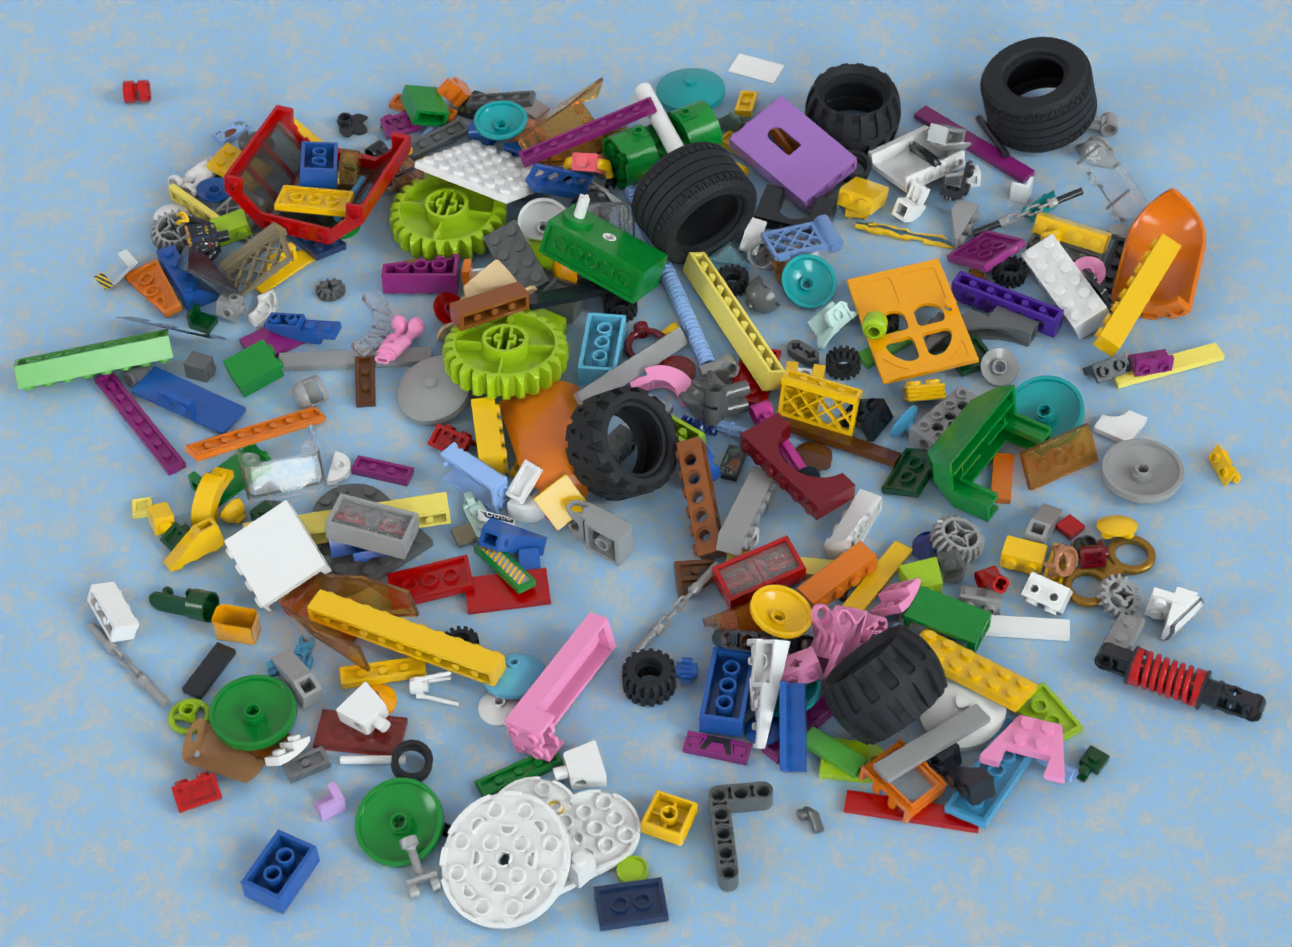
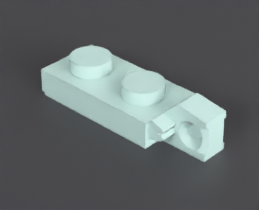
(470, 511)

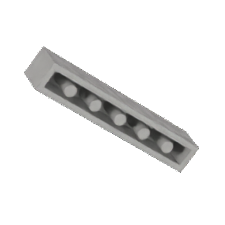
(746, 512)

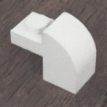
(913, 205)
(526, 513)

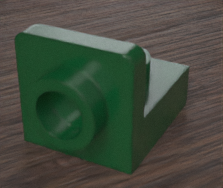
(201, 321)
(174, 535)

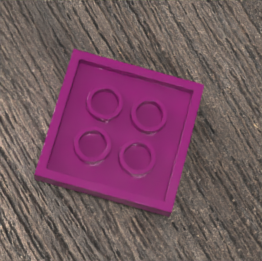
(986, 250)

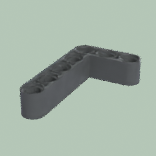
(730, 804)

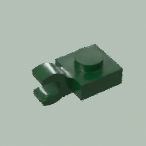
(1092, 761)

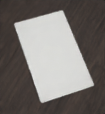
(756, 68)

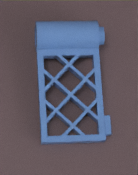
(822, 232)

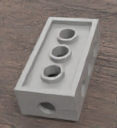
(933, 424)

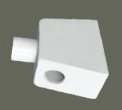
(364, 711)
(582, 767)

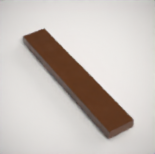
(846, 443)

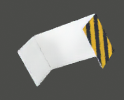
(128, 259)

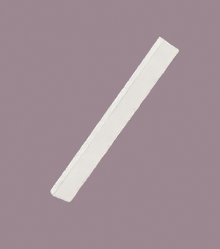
(1019, 627)

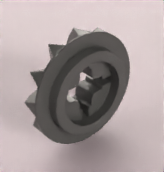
(326, 295)

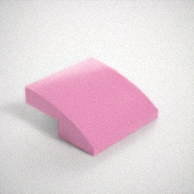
(896, 597)

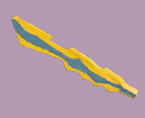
(904, 234)

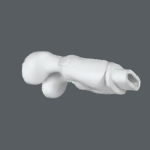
(194, 175)

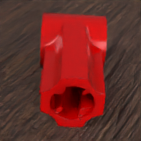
(991, 578)

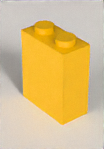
(862, 196)

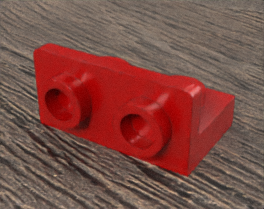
(445, 435)
(196, 792)

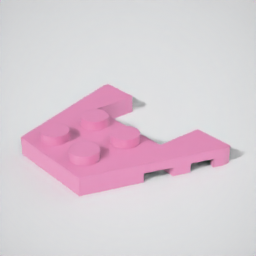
(1032, 739)

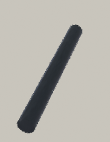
(1005, 153)

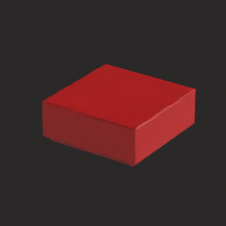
(1070, 527)

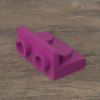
(397, 123)
(1150, 362)

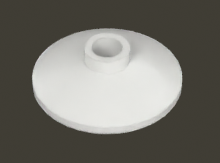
(495, 713)

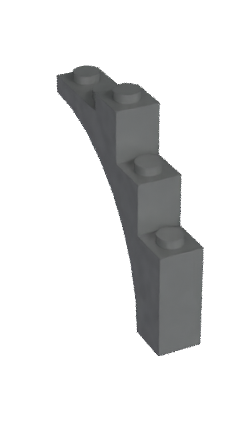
(997, 325)

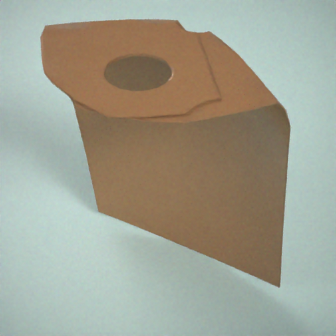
(217, 756)

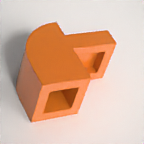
(455, 91)

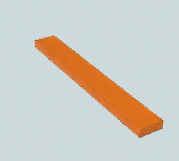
(254, 433)

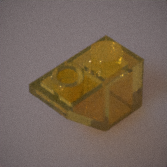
(348, 167)

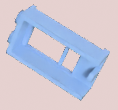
(475, 476)

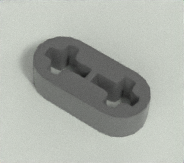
(803, 353)

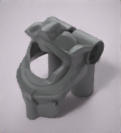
(714, 398)

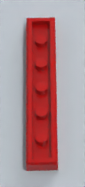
(876, 806)

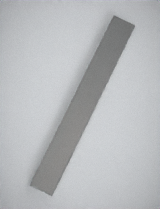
(346, 359)
(634, 365)

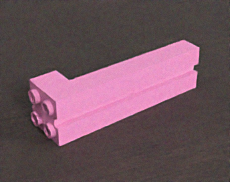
(557, 687)

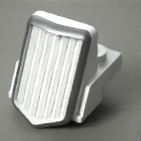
(1173, 608)

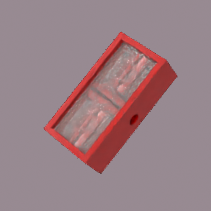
(766, 565)

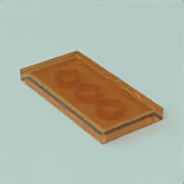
(1058, 456)

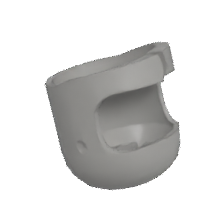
(762, 255)
(306, 392)

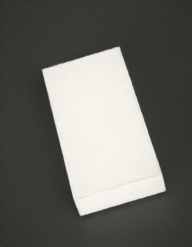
(524, 482)

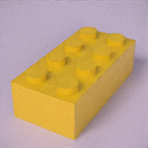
(488, 435)

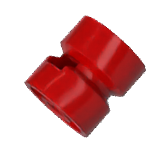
(136, 91)

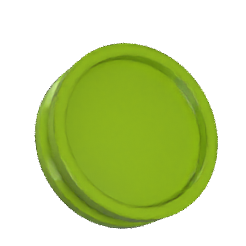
(632, 869)

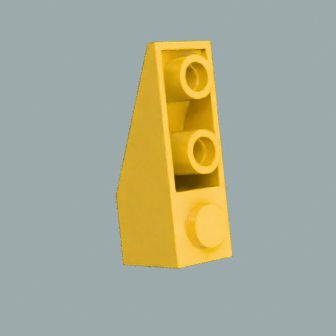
(197, 542)

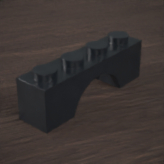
(971, 783)

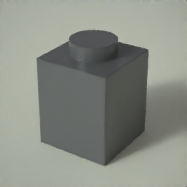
(199, 367)

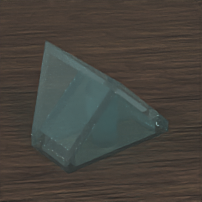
(729, 254)

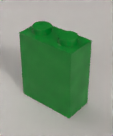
(424, 105)
(254, 368)

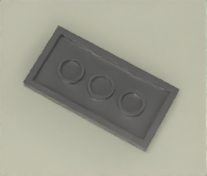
(516, 254)

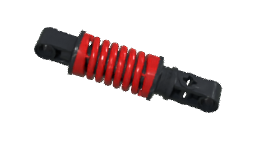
(1175, 681)

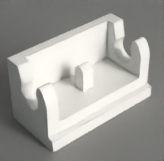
(955, 179)

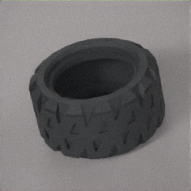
(590, 451)

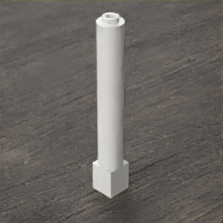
(660, 120)

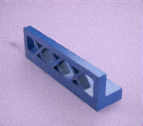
(556, 185)
(793, 727)

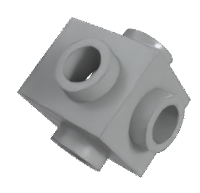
(230, 306)

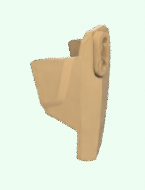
(490, 278)

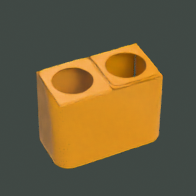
(229, 621)

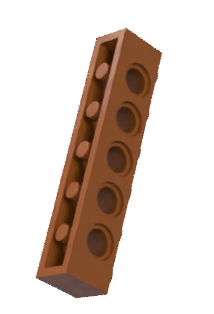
(685, 452)

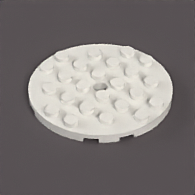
(537, 866)

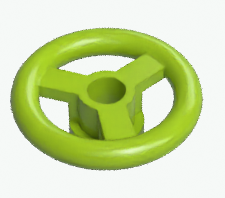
(187, 710)

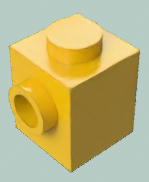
(160, 517)

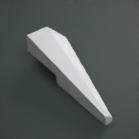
(767, 671)

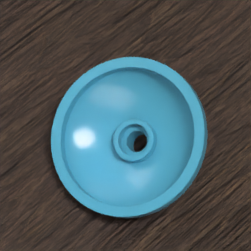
(518, 677)

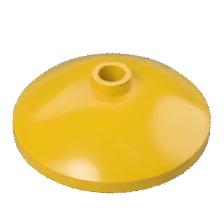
(780, 611)

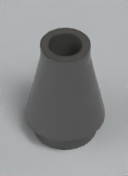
(136, 374)

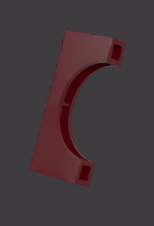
(814, 494)

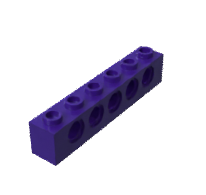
(987, 295)

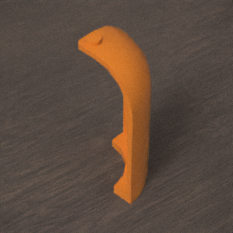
(1178, 220)
(539, 431)

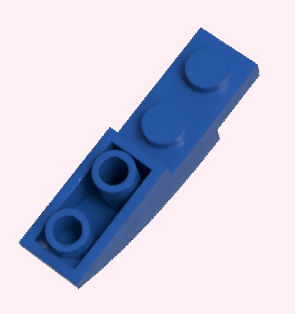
(298, 328)

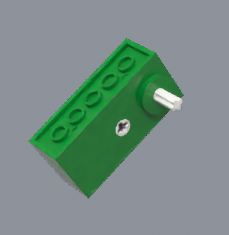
(602, 252)

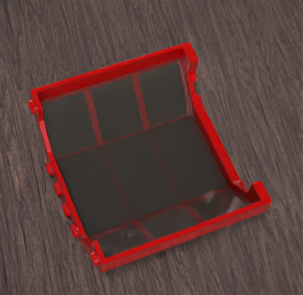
(274, 160)

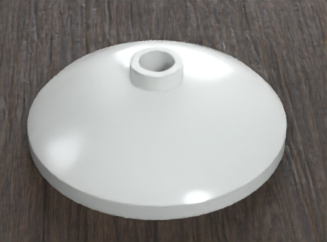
(536, 215)

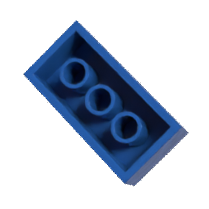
(726, 693)

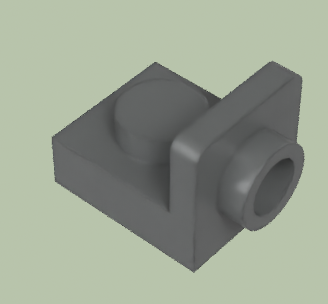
(952, 565)

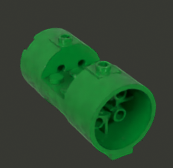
(639, 147)

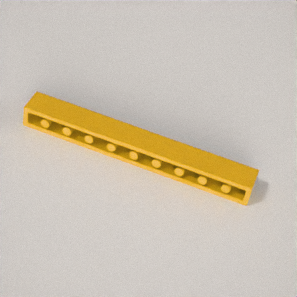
(407, 637)

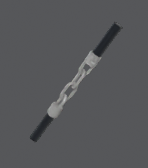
(1004, 221)

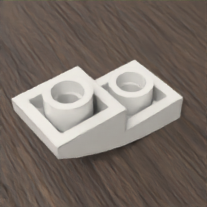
(752, 234)
(288, 751)

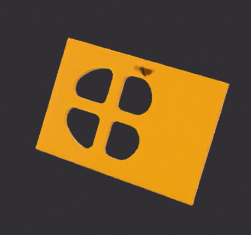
(902, 293)

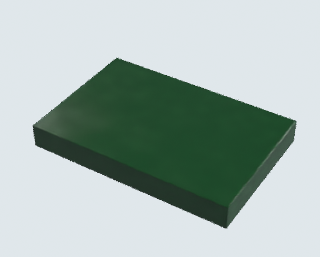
(909, 474)

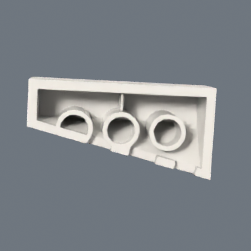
(854, 523)

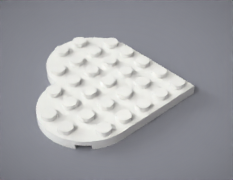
(597, 820)

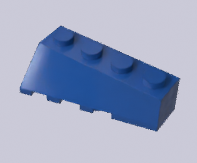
(187, 286)

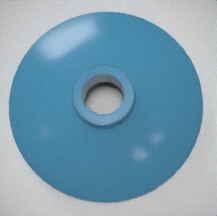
(904, 422)

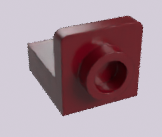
(1093, 555)

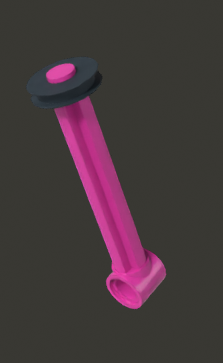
(764, 410)

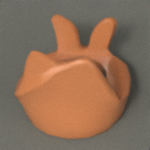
(1066, 555)

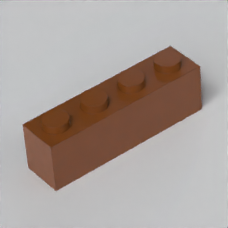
(489, 306)

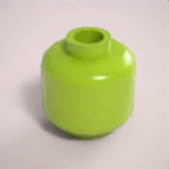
(874, 325)

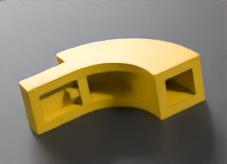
(209, 494)

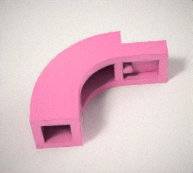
(663, 377)

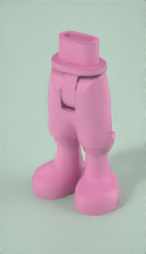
(401, 339)

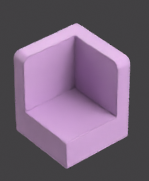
(331, 804)

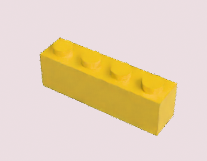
(1073, 232)

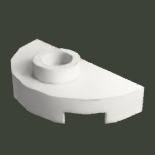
(339, 468)

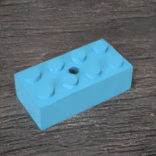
(601, 345)

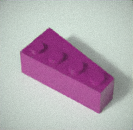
(422, 276)

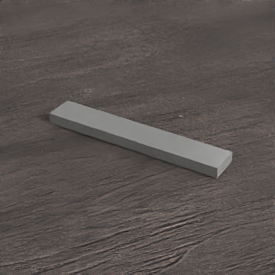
(931, 743)

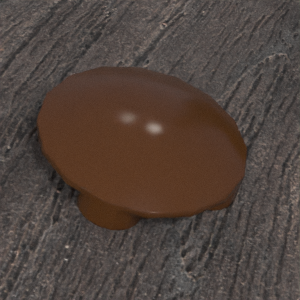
(815, 455)

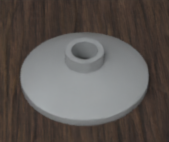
(953, 148)
(1007, 363)

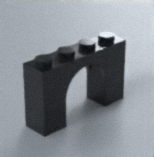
(772, 202)

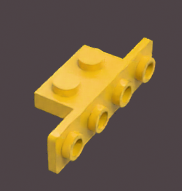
(300, 260)

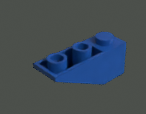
(509, 538)

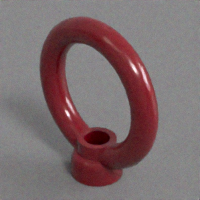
(641, 331)

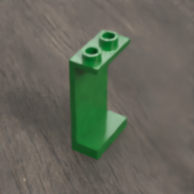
(236, 484)
(948, 617)

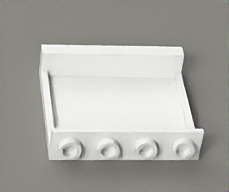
(903, 167)
(275, 554)

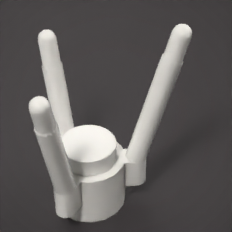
(420, 685)

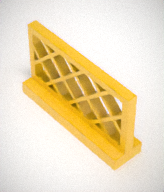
(818, 386)

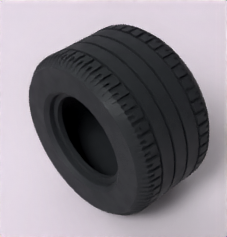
(1045, 120)
(693, 201)

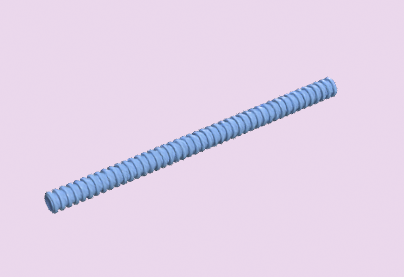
(680, 303)

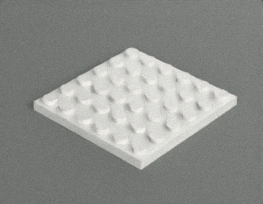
(481, 170)

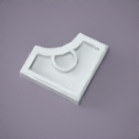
(1120, 427)

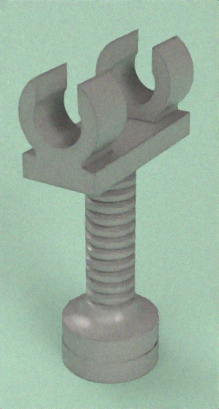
(409, 844)

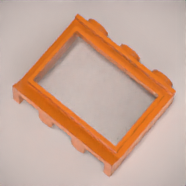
(909, 791)

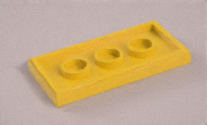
(313, 200)

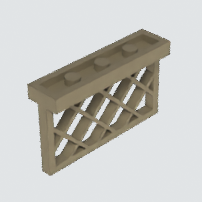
(250, 252)

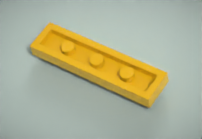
(382, 672)

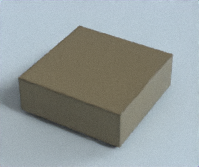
(464, 535)

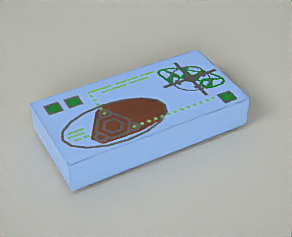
(231, 131)

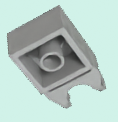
(601, 531)

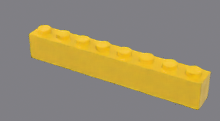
(1136, 295)

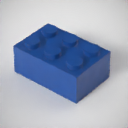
(319, 164)
(280, 871)

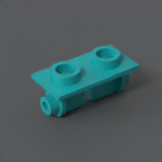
(1042, 201)

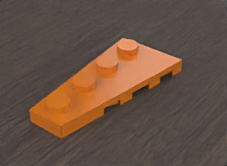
(155, 287)

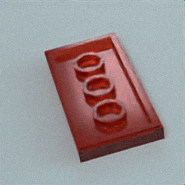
(341, 737)

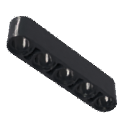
(735, 639)

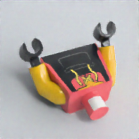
(591, 164)

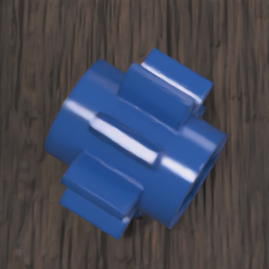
(686, 670)

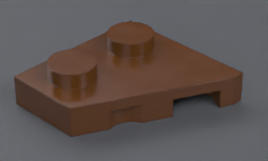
(689, 572)

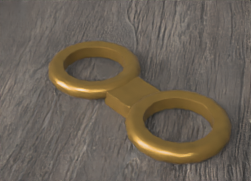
(1113, 566)

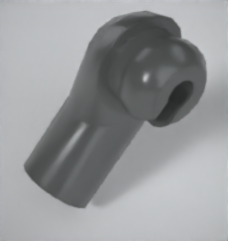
(811, 816)

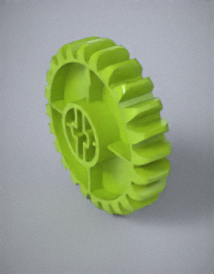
(443, 219)
(506, 356)

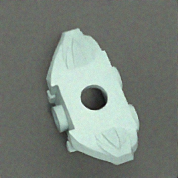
(830, 321)

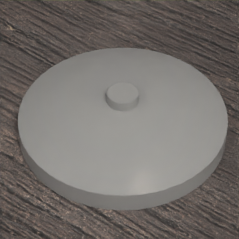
(429, 395)
(1142, 471)

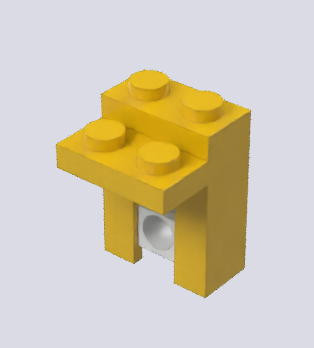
(818, 371)

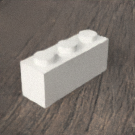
(112, 611)

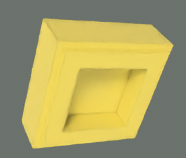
(139, 507)

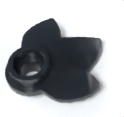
(351, 124)

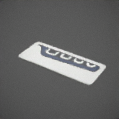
(485, 516)

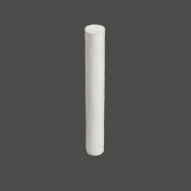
(371, 759)

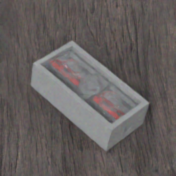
(372, 526)

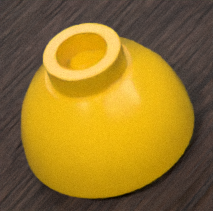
(234, 512)

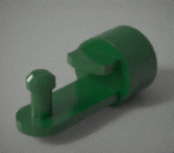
(197, 605)

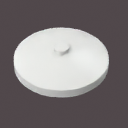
(954, 701)

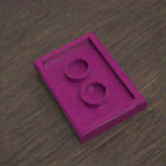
(279, 343)

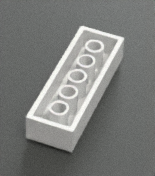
(1066, 286)

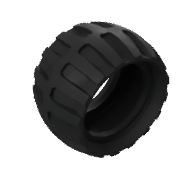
(855, 89)
(884, 685)

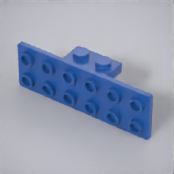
(189, 400)

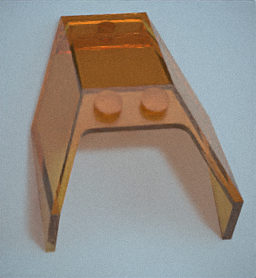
(563, 118)
(359, 589)

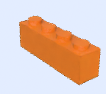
(839, 575)

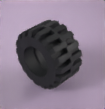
(649, 691)

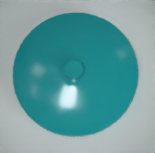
(688, 86)
(1051, 403)

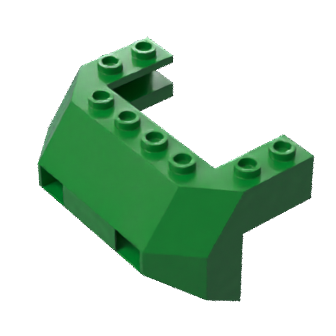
(974, 441)

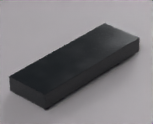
(208, 670)

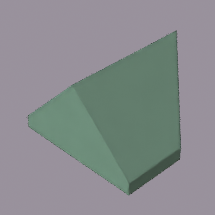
(732, 122)

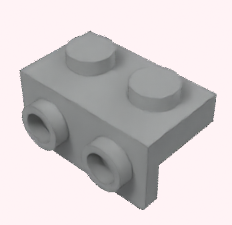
(1125, 631)

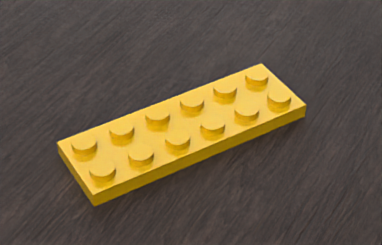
(980, 673)

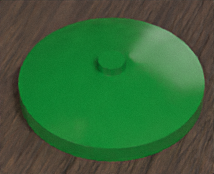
(253, 712)
(396, 811)

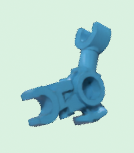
(302, 651)

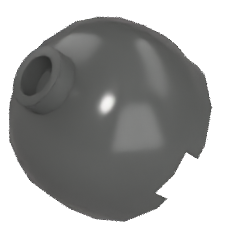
(760, 297)

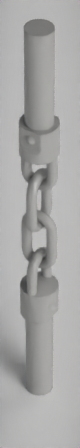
(658, 627)
(144, 681)

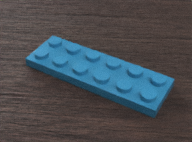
(1004, 778)

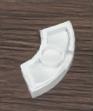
(266, 304)

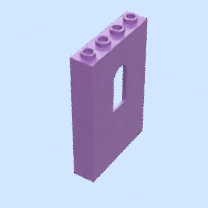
(806, 172)

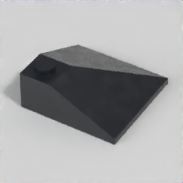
(199, 264)

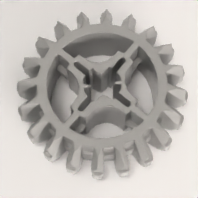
(162, 231)
(955, 532)

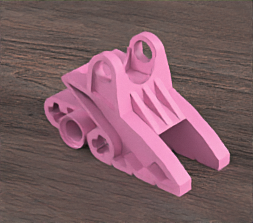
(842, 632)

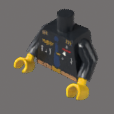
(203, 234)

